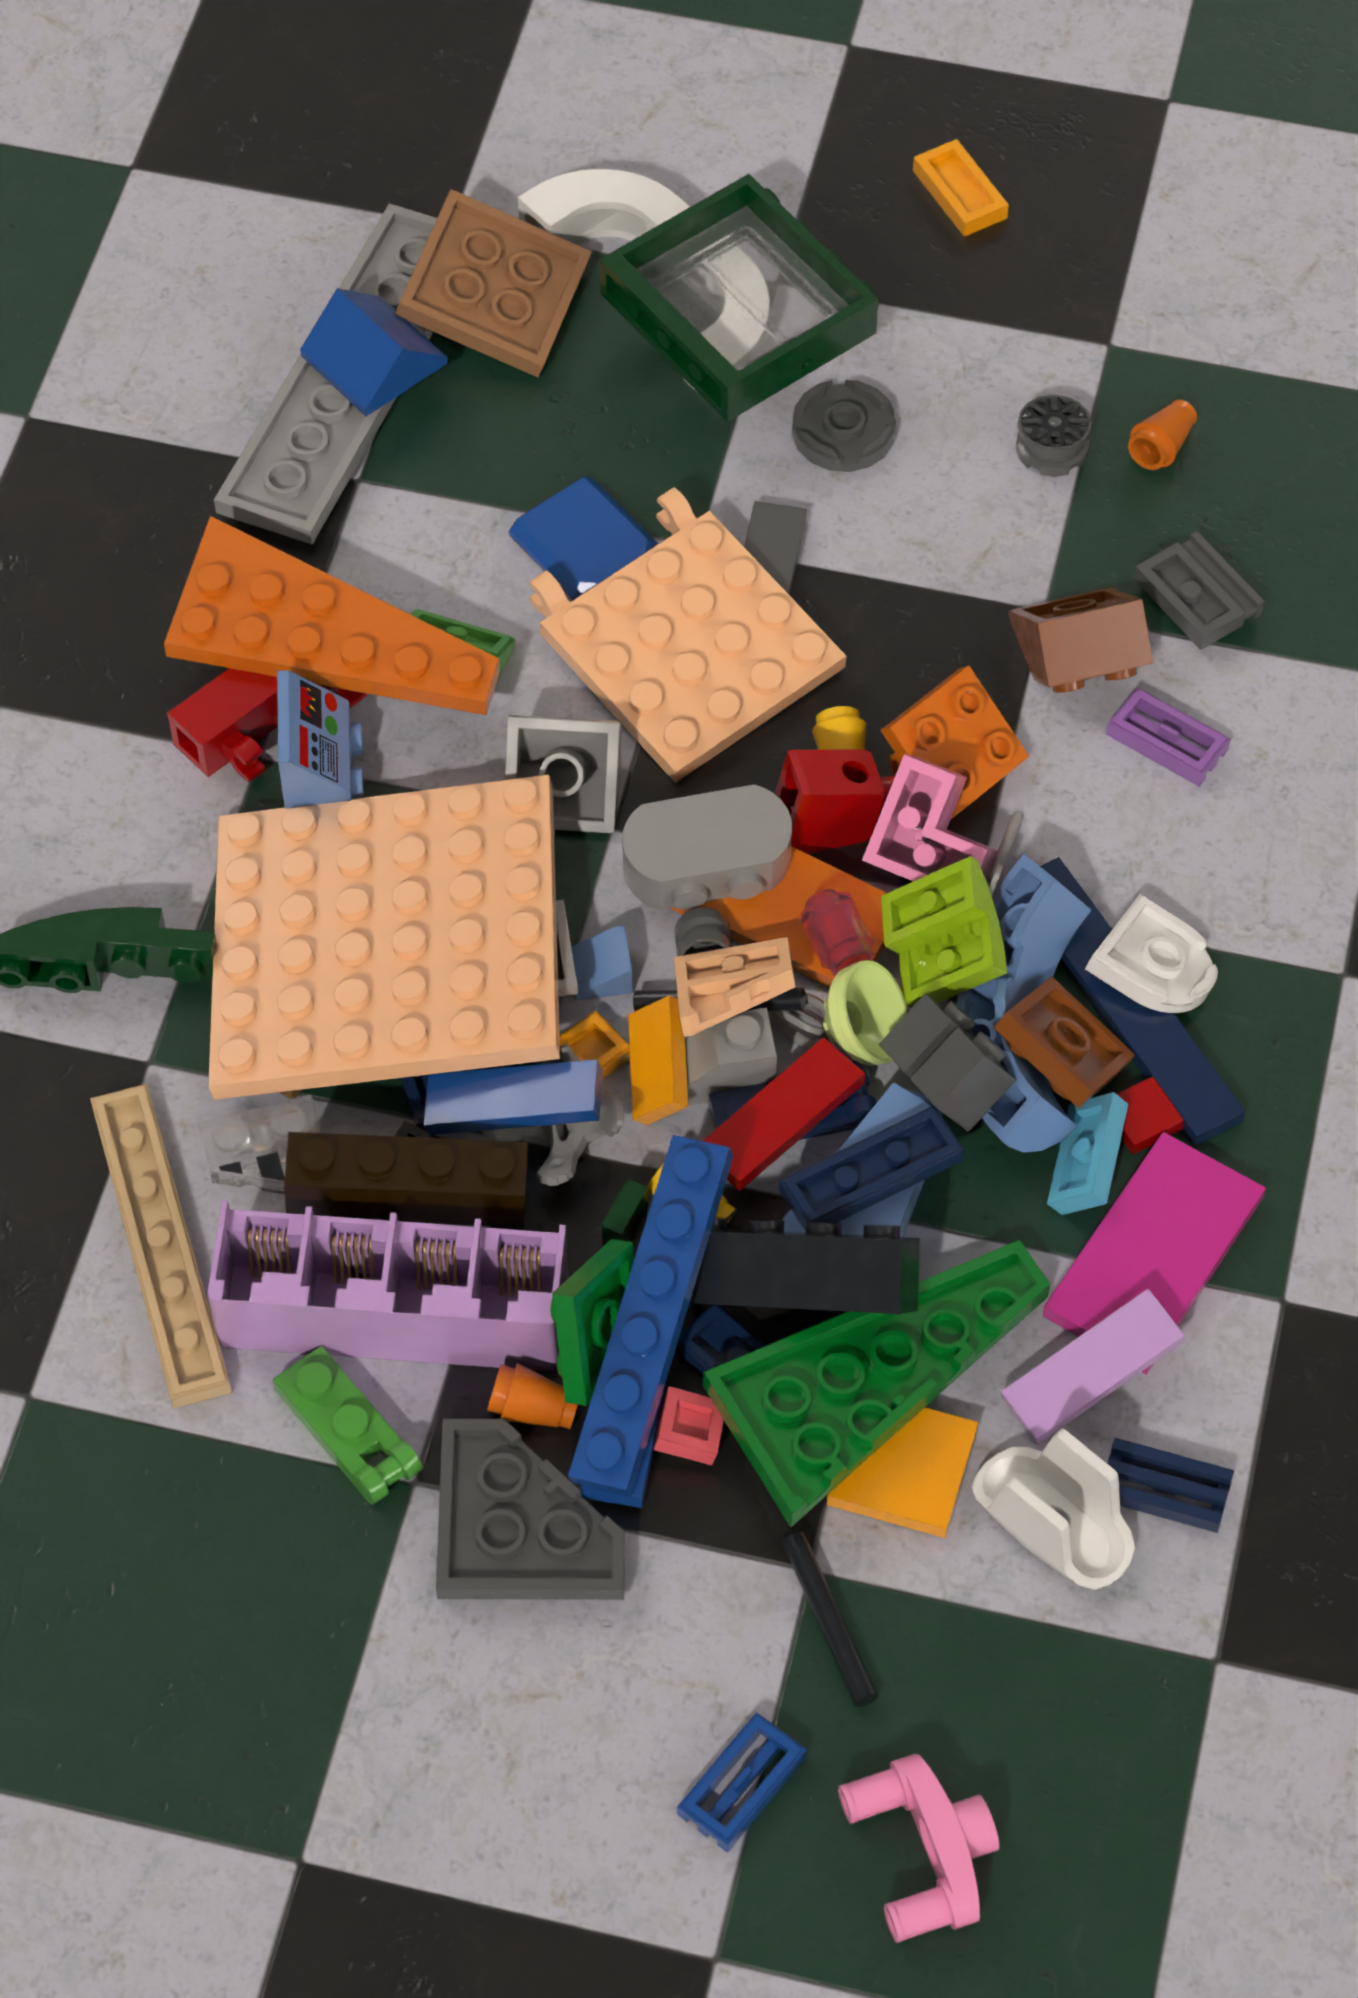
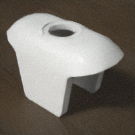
(1028, 1485)

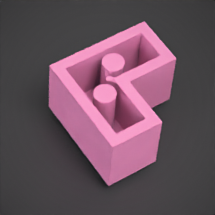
(914, 821)

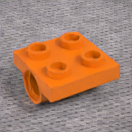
(959, 731)

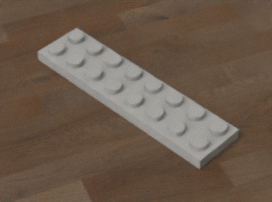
(310, 430)

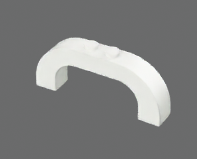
(598, 205)

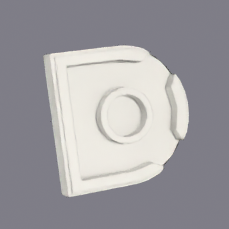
(1155, 959)

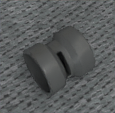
(702, 931)

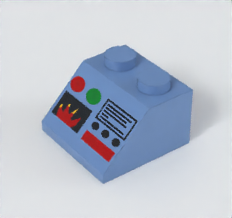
(316, 744)

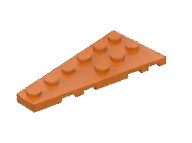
(275, 613)

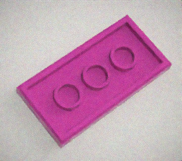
(1158, 1236)

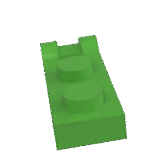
(346, 1424)

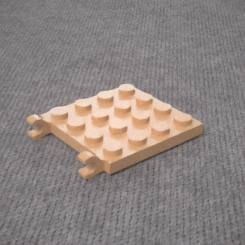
(688, 641)

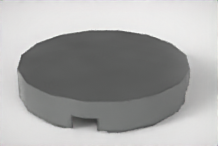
(843, 425)

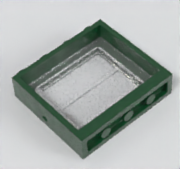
(739, 296)

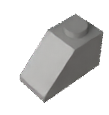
(730, 1055)

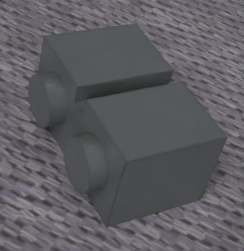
(948, 1062)

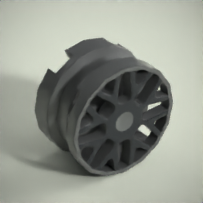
(1053, 435)

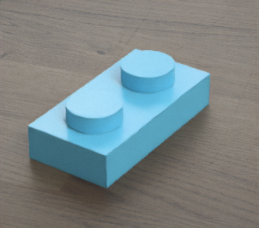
(1088, 1155)

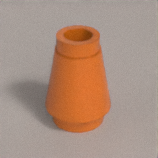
(1161, 435)
(530, 1398)

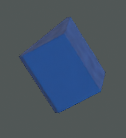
(368, 350)

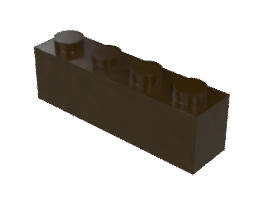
(406, 1176)

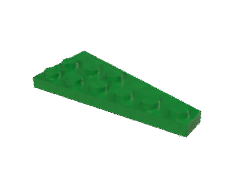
(846, 1386)

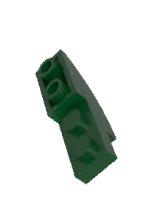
(79, 946)

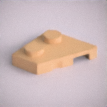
(730, 981)

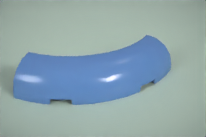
(1036, 926)

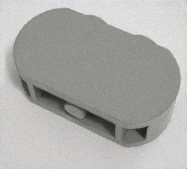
(707, 847)

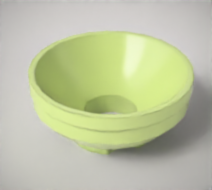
(874, 1008)

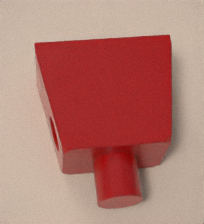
(831, 797)

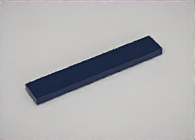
(1155, 1037)

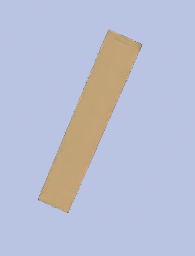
(160, 1246)

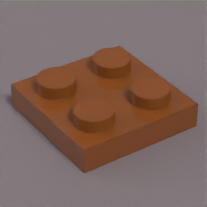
(1064, 1042)

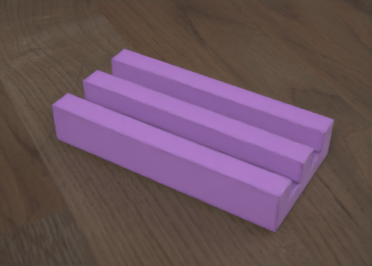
(1163, 741)

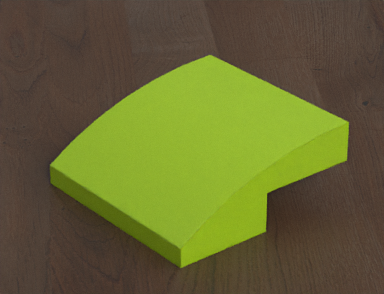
(944, 932)

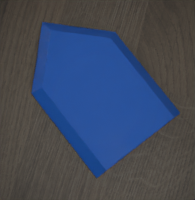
(581, 536)

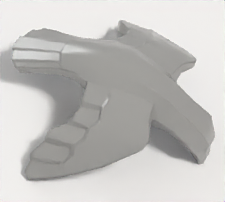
(568, 1139)

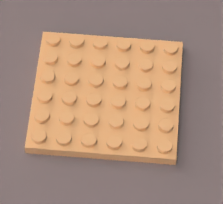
(385, 938)

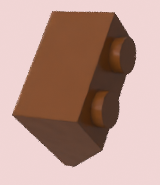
(1083, 638)

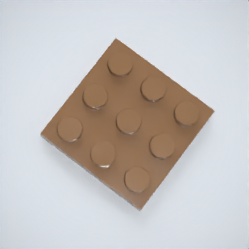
(493, 283)

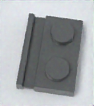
(1198, 590)

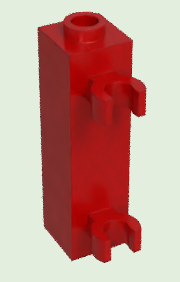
(229, 719)

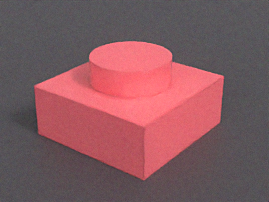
(688, 1426)

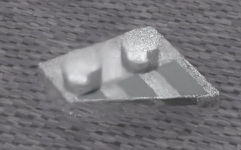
(253, 1143)

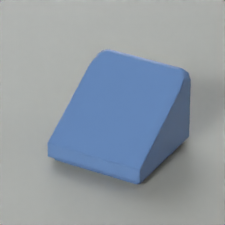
(603, 965)

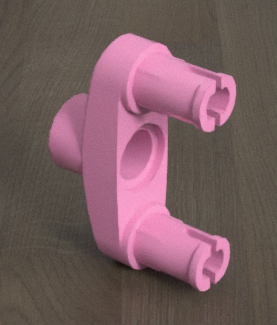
(949, 1833)

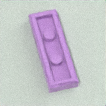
(1092, 1366)

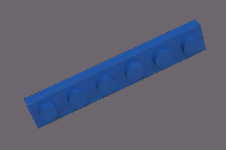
(651, 1316)

